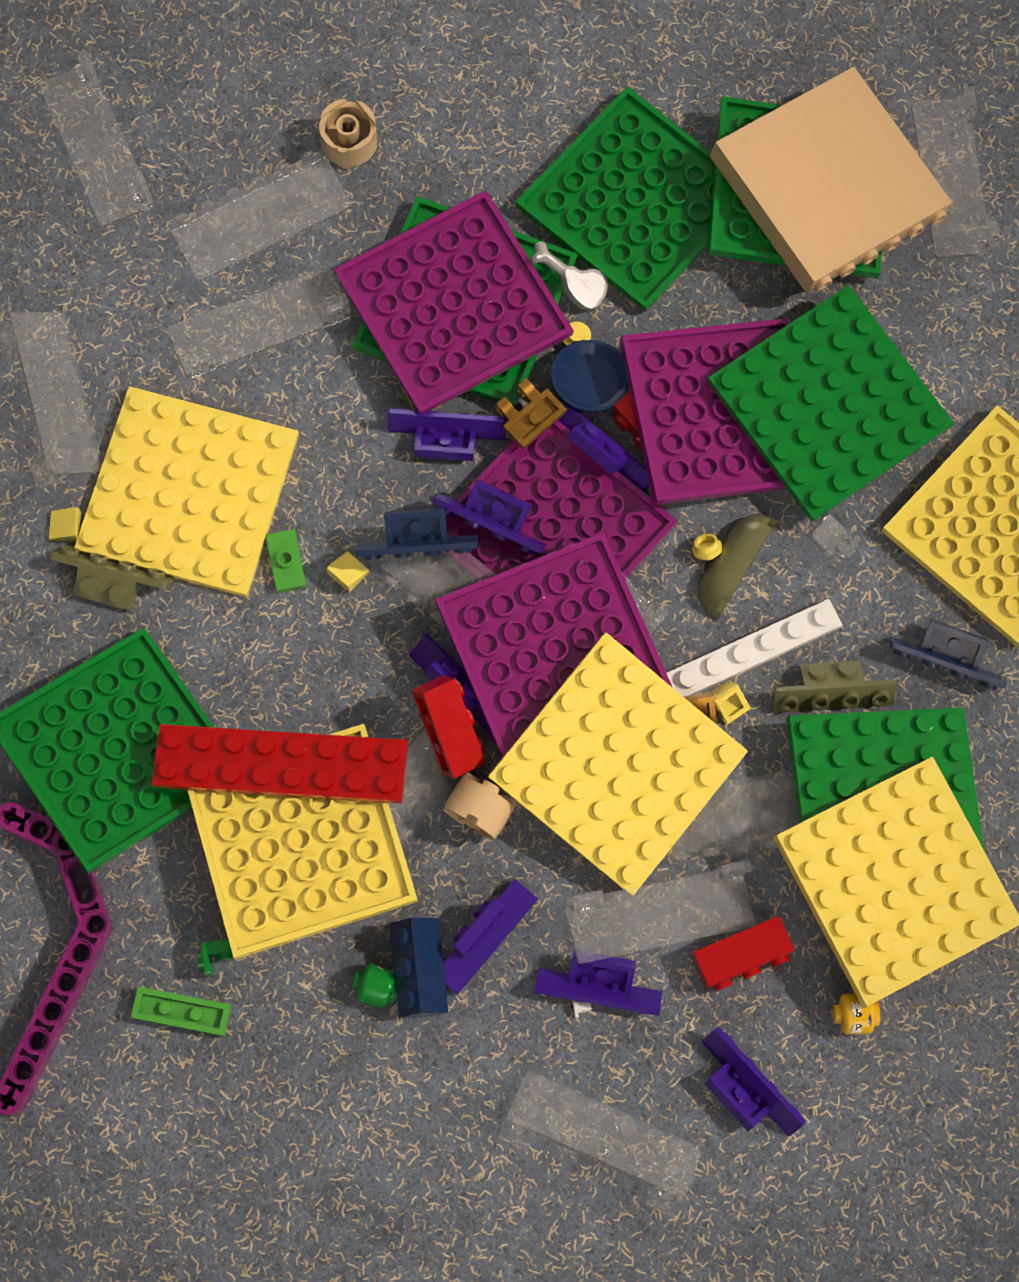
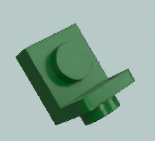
(212, 949)

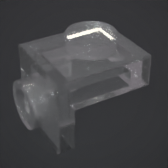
(833, 538)

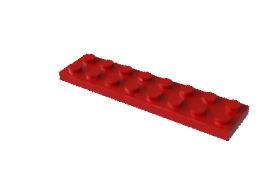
(280, 763)

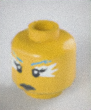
(853, 1017)

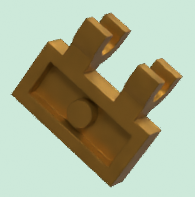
(532, 420)

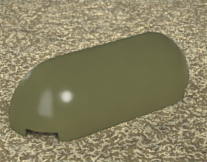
(733, 562)

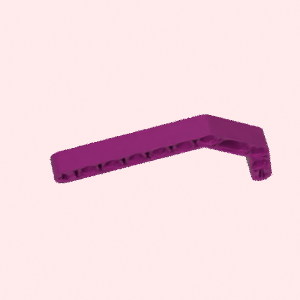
(67, 966)

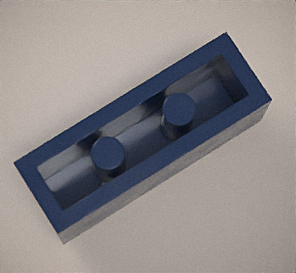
(418, 967)

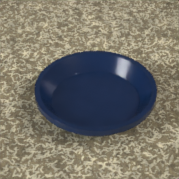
(589, 376)

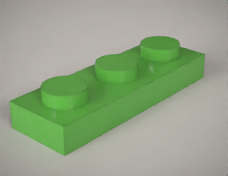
(181, 1011)

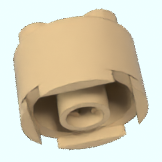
(348, 133)
(479, 806)

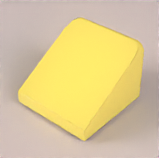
(65, 524)
(347, 571)
(729, 701)

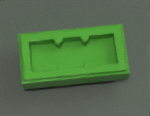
(286, 561)

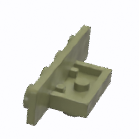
(108, 580)
(833, 687)

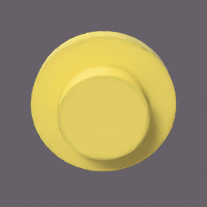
(581, 332)
(706, 547)

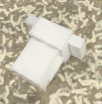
(579, 1007)

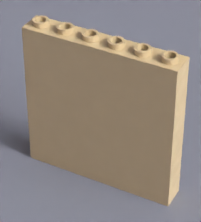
(830, 180)

